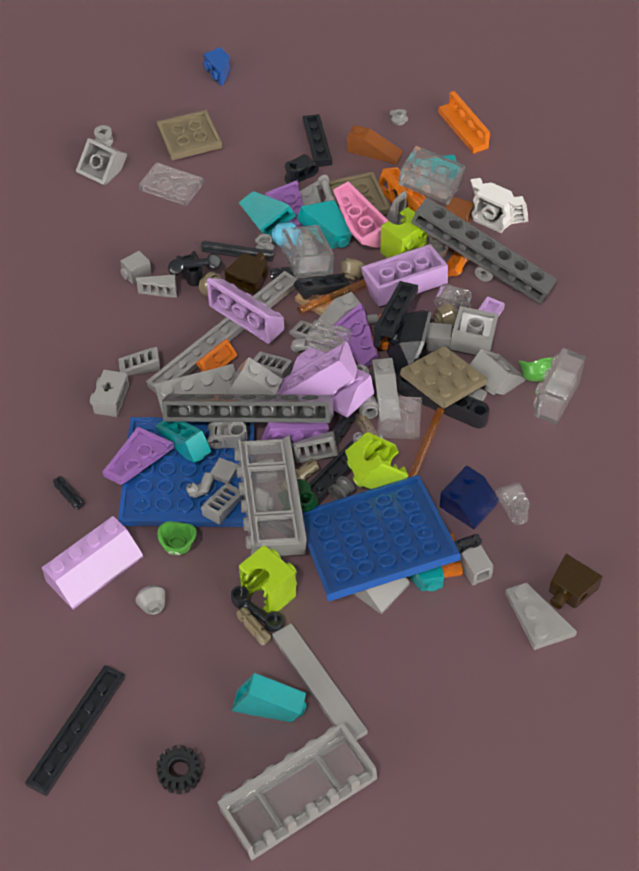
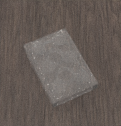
(171, 184)

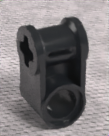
(301, 168)
(192, 275)

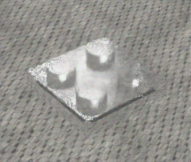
(326, 336)
(399, 417)

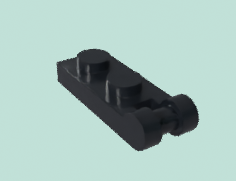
(320, 285)

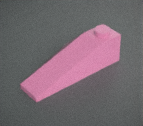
(360, 215)

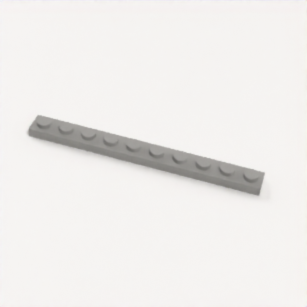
(226, 329)

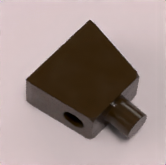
(248, 272)
(573, 583)

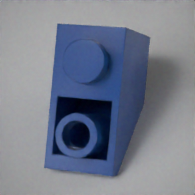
(217, 64)

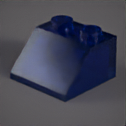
(469, 497)

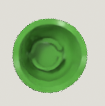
(535, 370)
(176, 537)

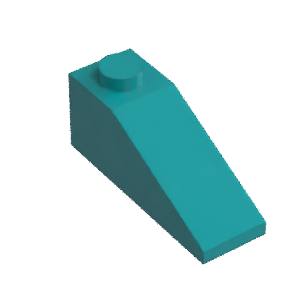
(186, 438)

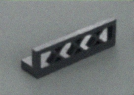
(394, 311)

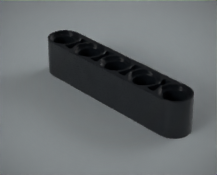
(466, 410)

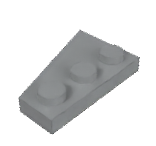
(538, 619)

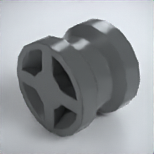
(342, 488)

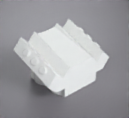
(497, 206)

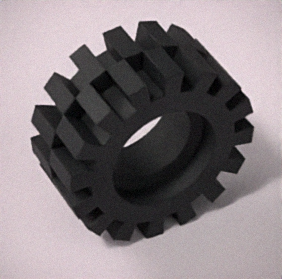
(175, 756)

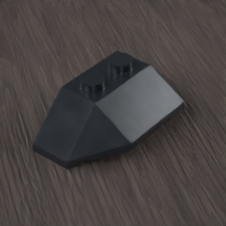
(409, 339)

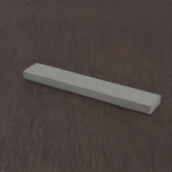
(317, 681)

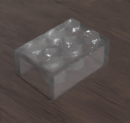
(432, 175)
(307, 251)
(558, 385)

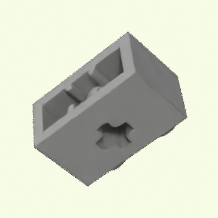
(109, 393)

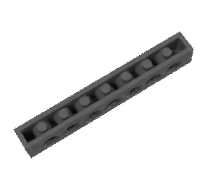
(483, 250)
(248, 408)

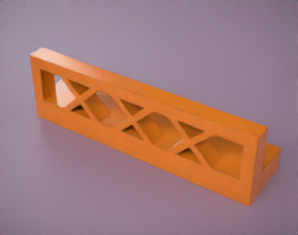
(465, 123)
(392, 176)

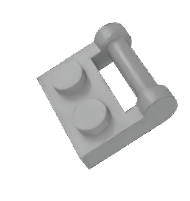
(312, 193)

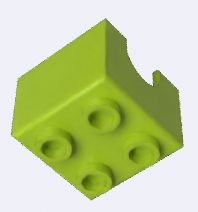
(402, 237)
(371, 462)
(270, 574)

